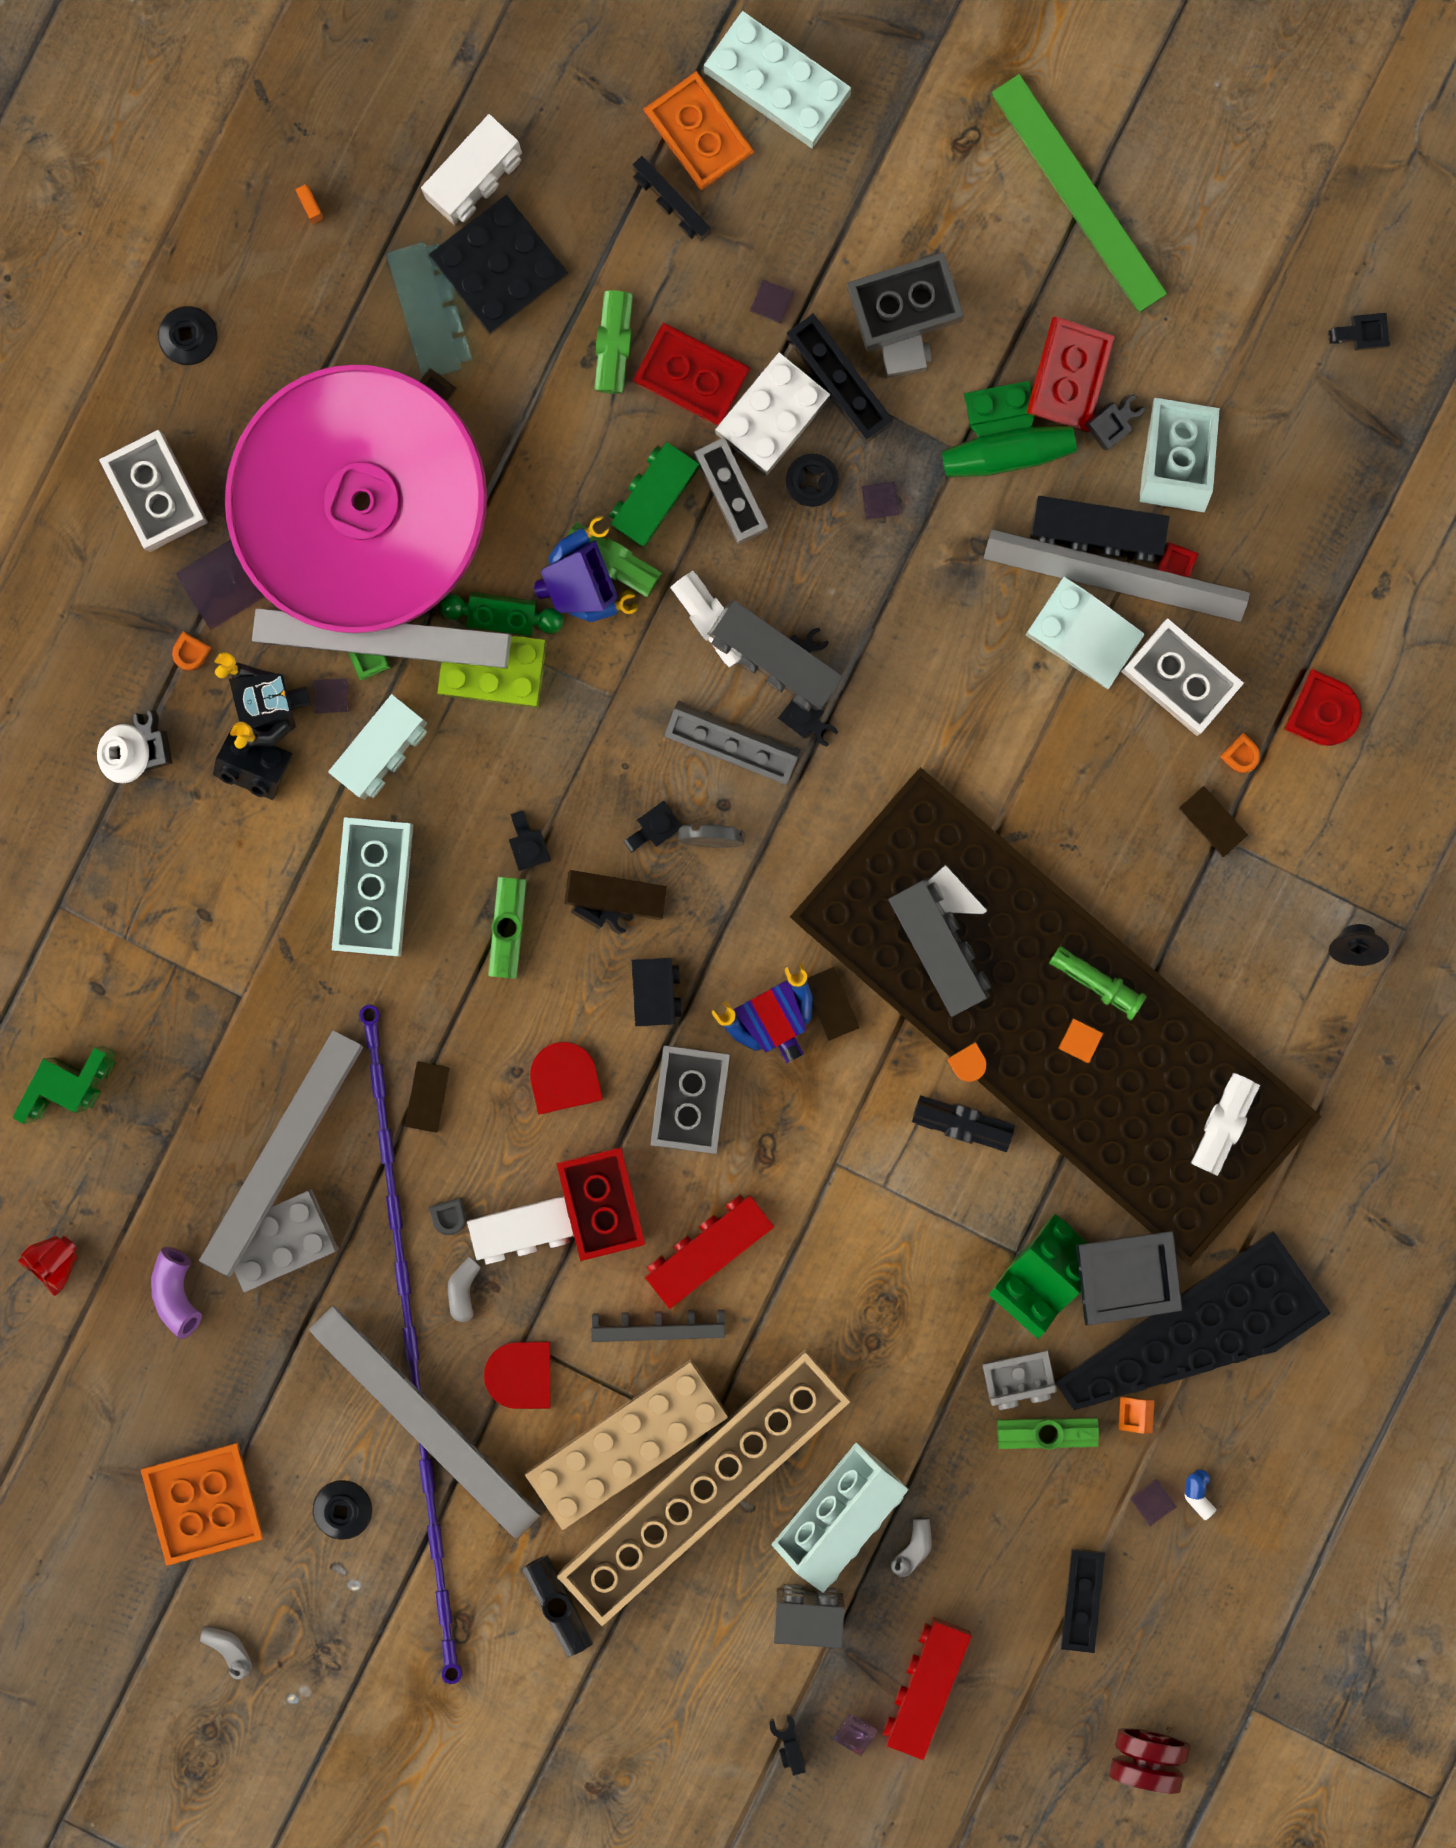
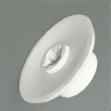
(133, 753)

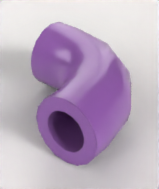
(169, 1293)

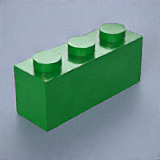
(653, 494)

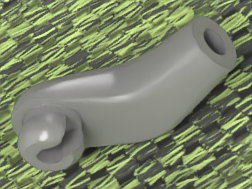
(459, 1290)
(916, 1551)
(231, 1649)

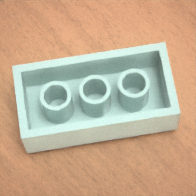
(777, 79)
(372, 887)
(839, 1517)

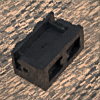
(655, 992)

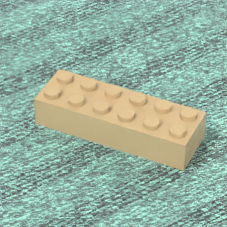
(626, 1444)

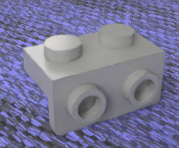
(1019, 1379)

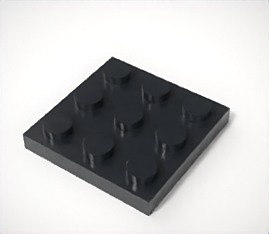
(497, 264)

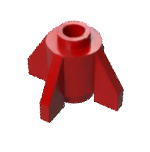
(50, 1261)

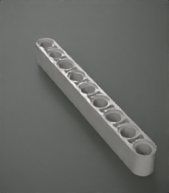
(424, 1422)

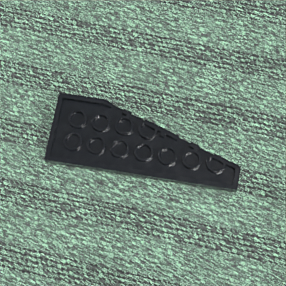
(1227, 1317)

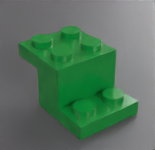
(65, 1085)
(1041, 1277)

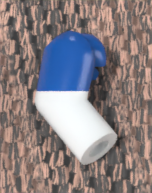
(1195, 1493)

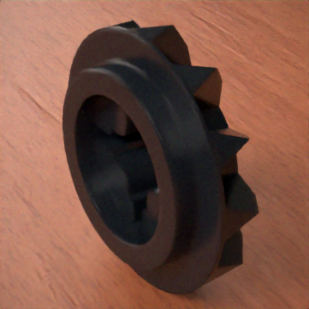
(816, 465)

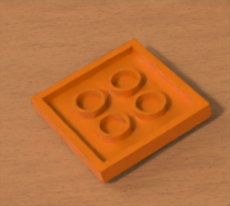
(202, 1504)

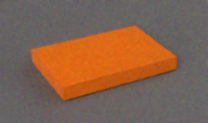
(698, 131)

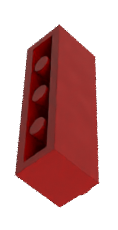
(708, 1251)
(927, 1688)

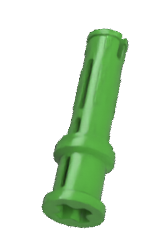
(1111, 990)

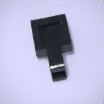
(1366, 331)
(656, 826)
(529, 847)
(791, 1753)

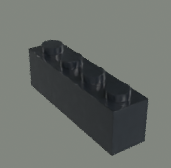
(839, 378)
(1100, 528)

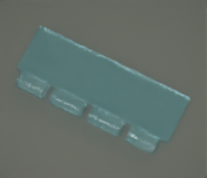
(426, 318)

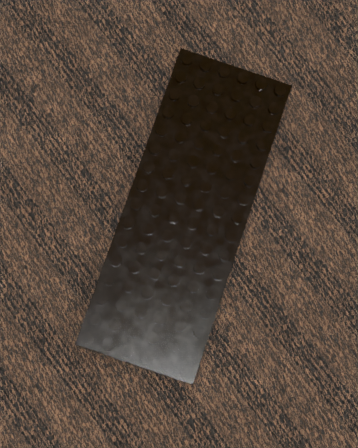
(1153, 1079)

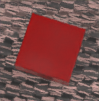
(1178, 560)

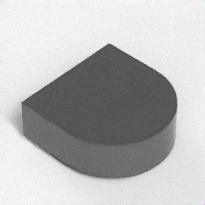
(448, 1216)

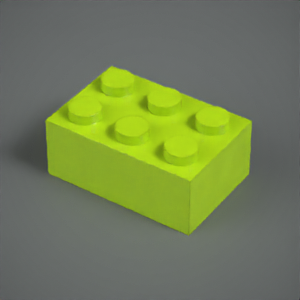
(512, 686)

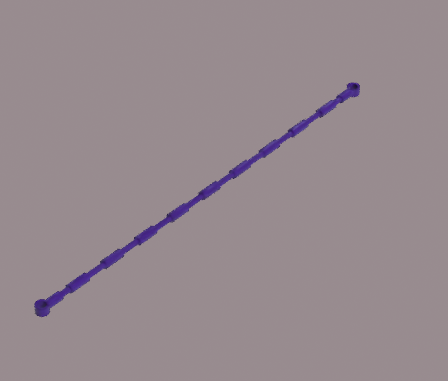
(410, 1338)

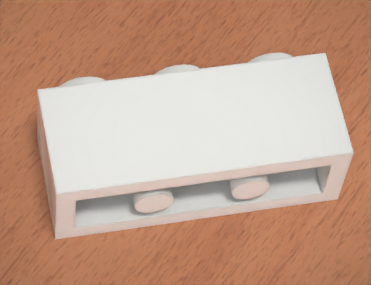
(520, 1229)

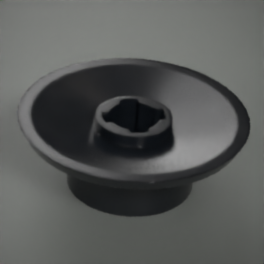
(187, 351)
(1358, 946)
(345, 1494)

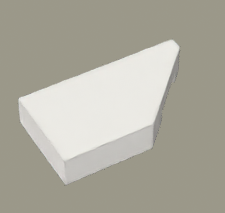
(956, 896)

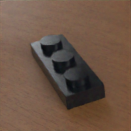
(670, 200)
(1082, 1600)

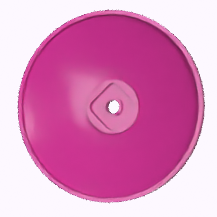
(298, 486)

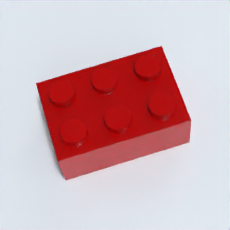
(601, 1203)

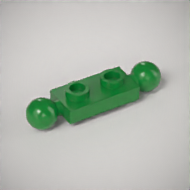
(501, 613)

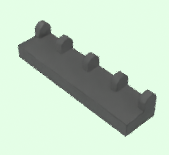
(732, 743)
(658, 1330)

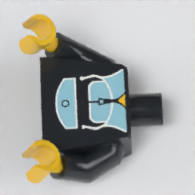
(260, 703)

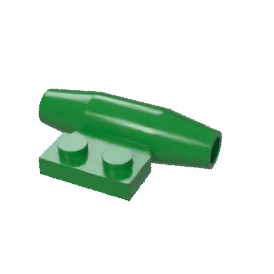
(1005, 435)

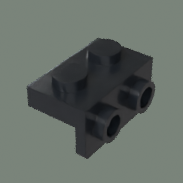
(252, 768)

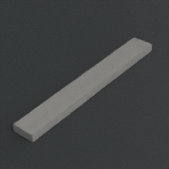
(1116, 575)
(402, 641)
(281, 1154)

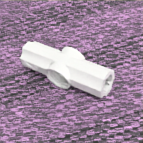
(702, 608)
(1225, 1124)

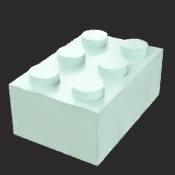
(379, 748)

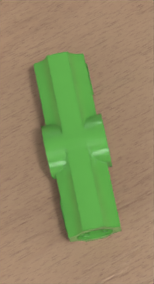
(613, 342)
(624, 566)
(508, 904)
(1025, 1433)

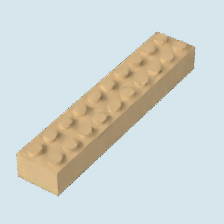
(703, 1487)

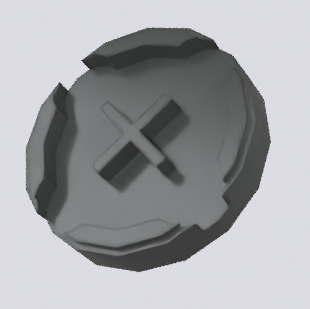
(711, 836)

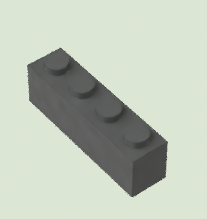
(774, 655)
(939, 946)

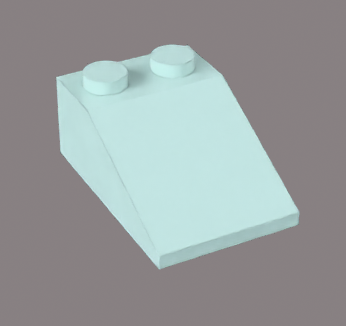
(1180, 455)
(1085, 633)

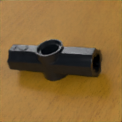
(963, 1123)
(566, 1625)

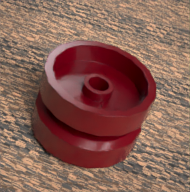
(1149, 1760)

